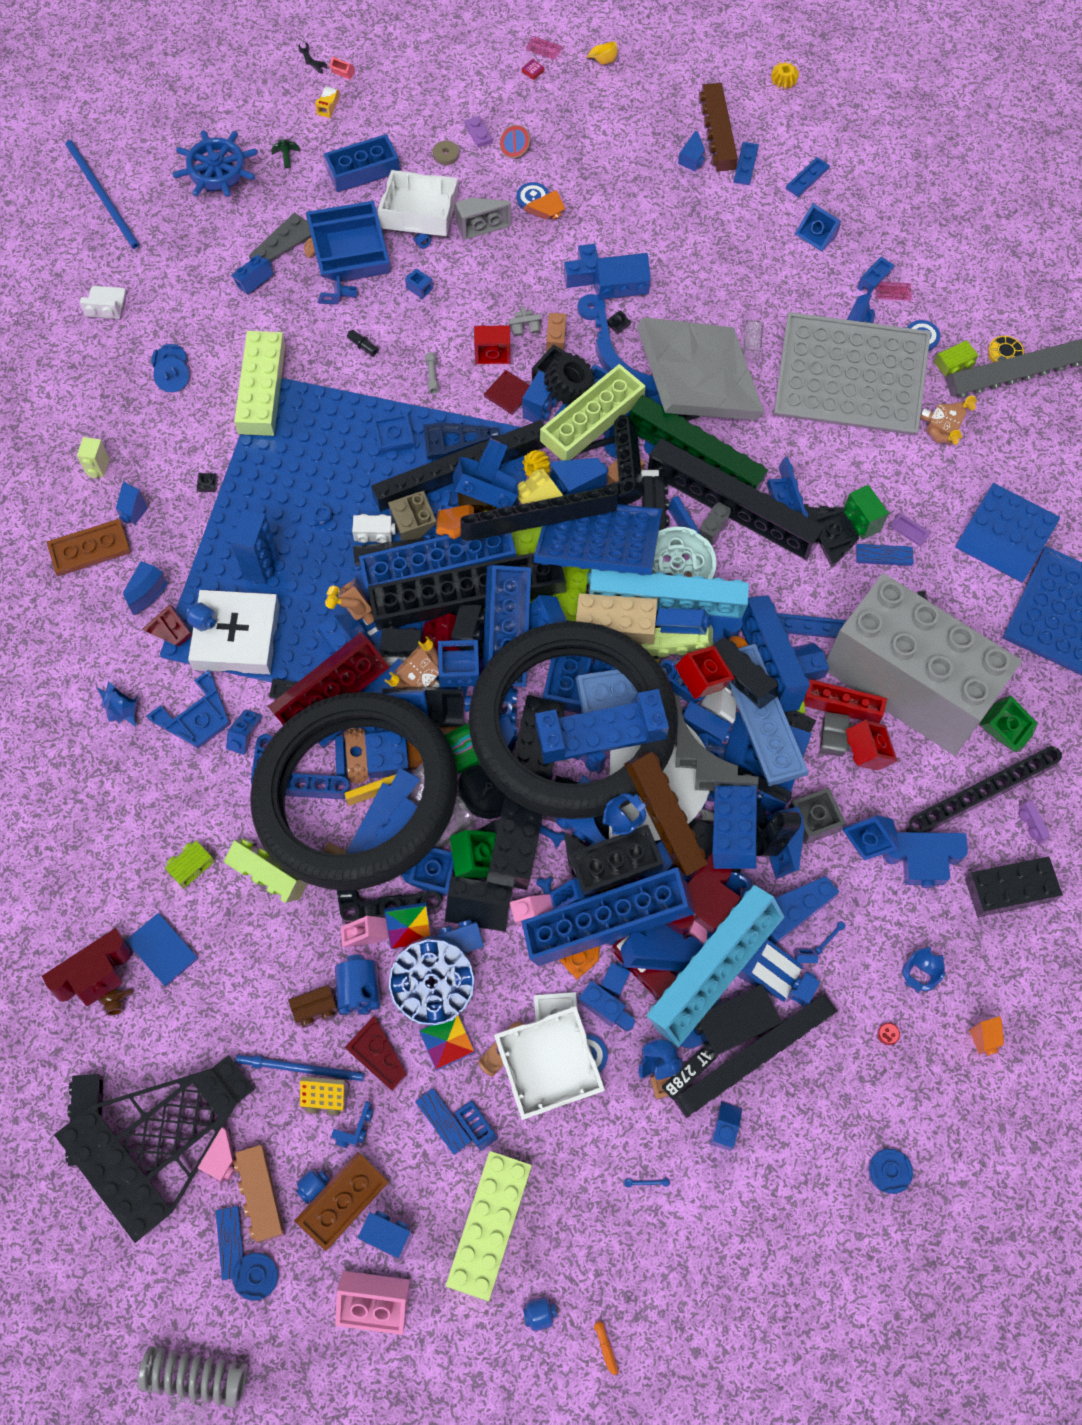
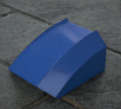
(144, 587)
(432, 872)

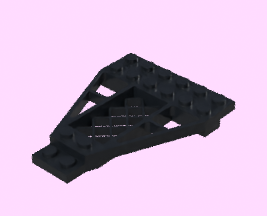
(114, 1171)

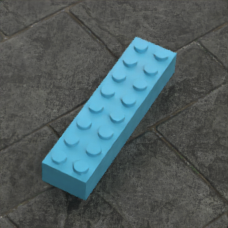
(676, 591)
(715, 965)

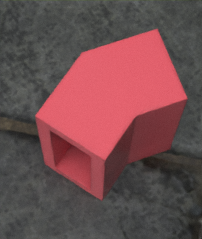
(336, 63)

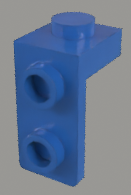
(240, 730)
(344, 1139)

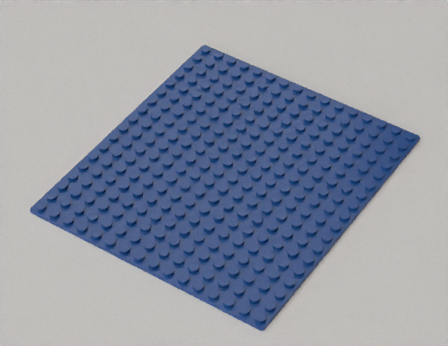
(317, 457)

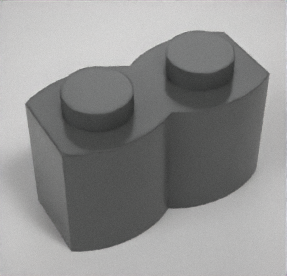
(715, 522)
(834, 734)

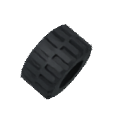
(576, 370)

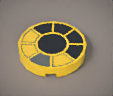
(1004, 348)

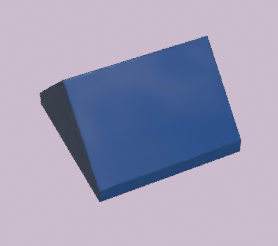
(818, 227)
(873, 836)

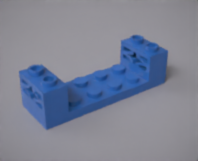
(602, 729)

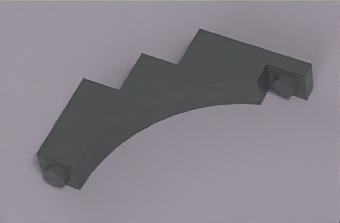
(709, 768)

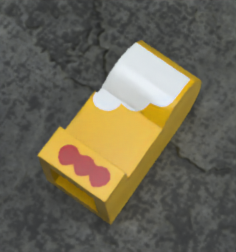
(328, 101)

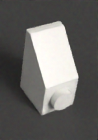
(721, 705)

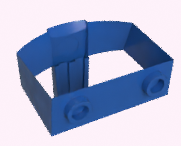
(484, 480)

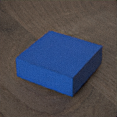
(805, 956)

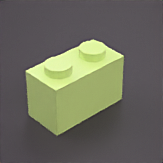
(93, 457)

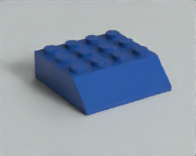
(348, 241)
(1007, 532)

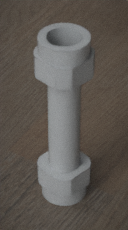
(433, 385)

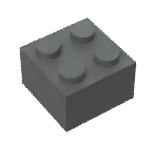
(819, 815)

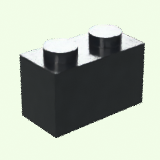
(399, 642)

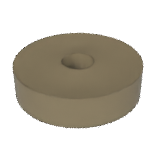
(445, 158)

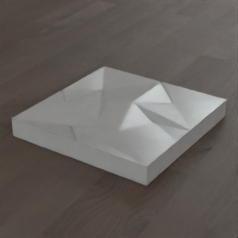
(699, 369)

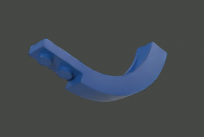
(609, 359)

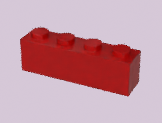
(844, 701)

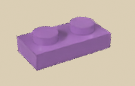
(478, 131)
(1036, 826)

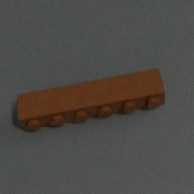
(718, 127)
(665, 812)

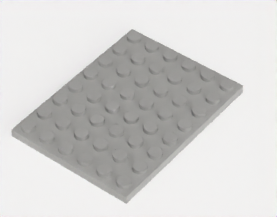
(852, 373)

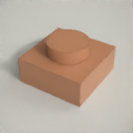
(658, 1092)

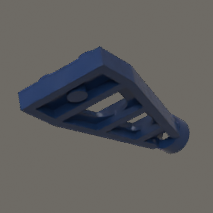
(434, 438)

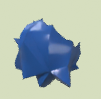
(118, 705)

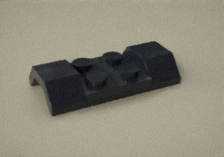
(444, 705)

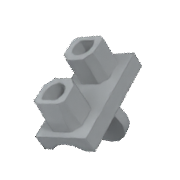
(522, 319)

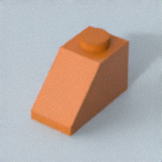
(546, 206)
(988, 1036)

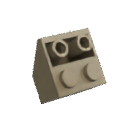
(412, 516)

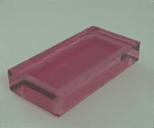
(544, 47)
(894, 291)

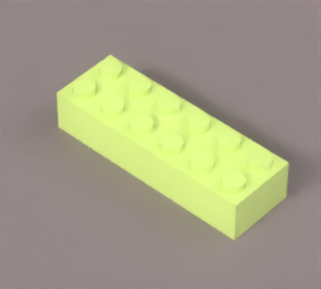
(260, 383)
(592, 413)
(489, 1226)

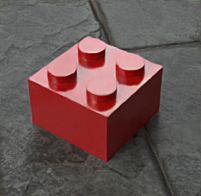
(492, 344)
(704, 672)
(871, 745)

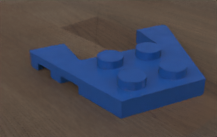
(199, 721)

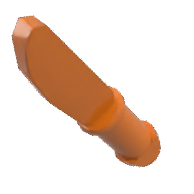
(606, 1348)

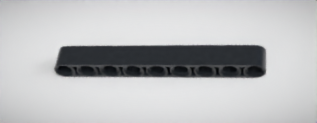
(538, 513)
(990, 785)
(755, 1055)

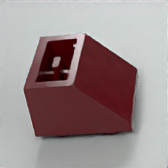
(440, 630)

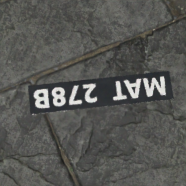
(687, 1074)

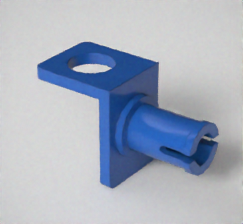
(339, 290)

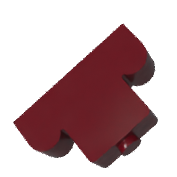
(709, 898)
(90, 971)

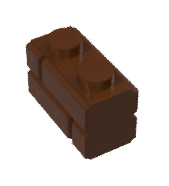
(313, 1006)

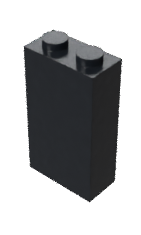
(737, 1021)

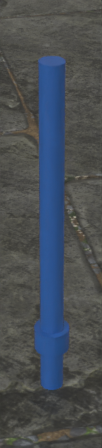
(258, 1061)

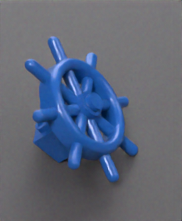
(216, 170)

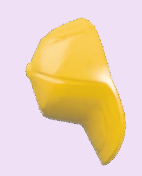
(604, 53)

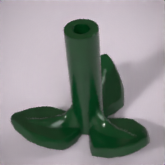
(285, 145)

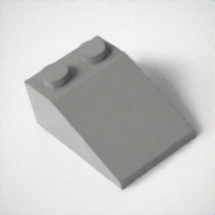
(482, 216)

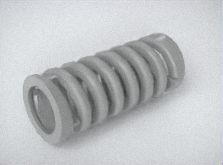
(230, 1396)

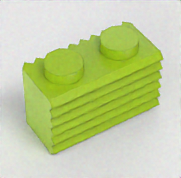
(956, 358)
(189, 864)

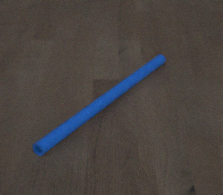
(102, 194)

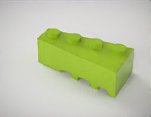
(263, 870)

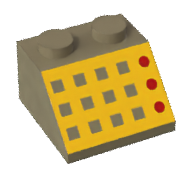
(323, 1095)

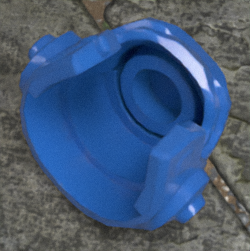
(659, 1058)

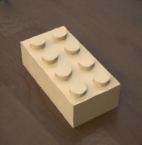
(625, 614)

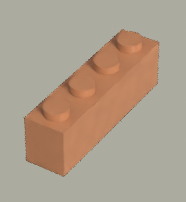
(259, 1194)

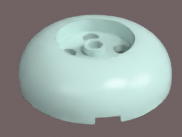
(680, 541)

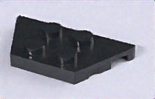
(838, 532)

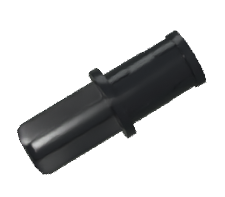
(362, 343)

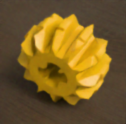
(784, 75)
(536, 461)

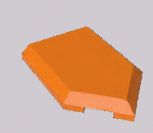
(449, 520)
(581, 962)

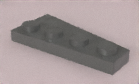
(284, 238)

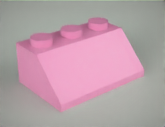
(372, 1302)

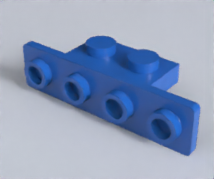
(786, 488)

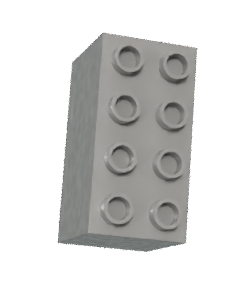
(922, 660)

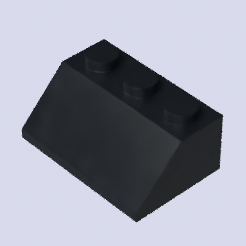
(480, 902)

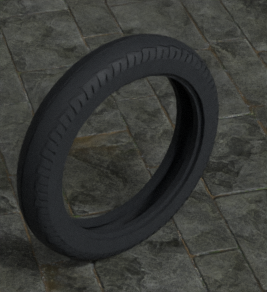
(523, 653)
(391, 857)

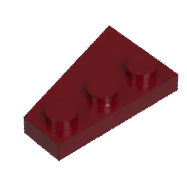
(376, 1054)

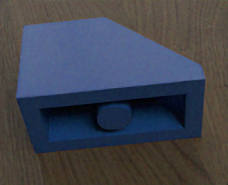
(692, 153)
(130, 504)
(726, 1126)

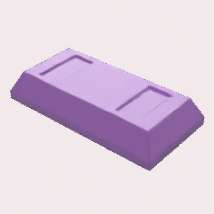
(910, 529)

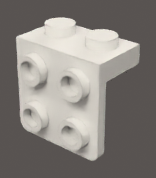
(103, 302)

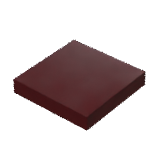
(507, 392)

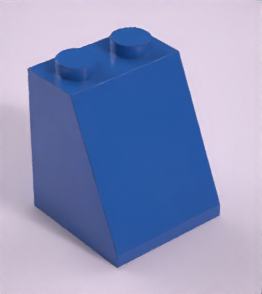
(578, 475)

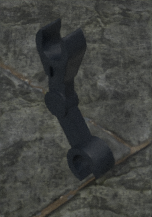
(309, 61)

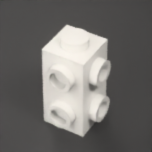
(373, 528)

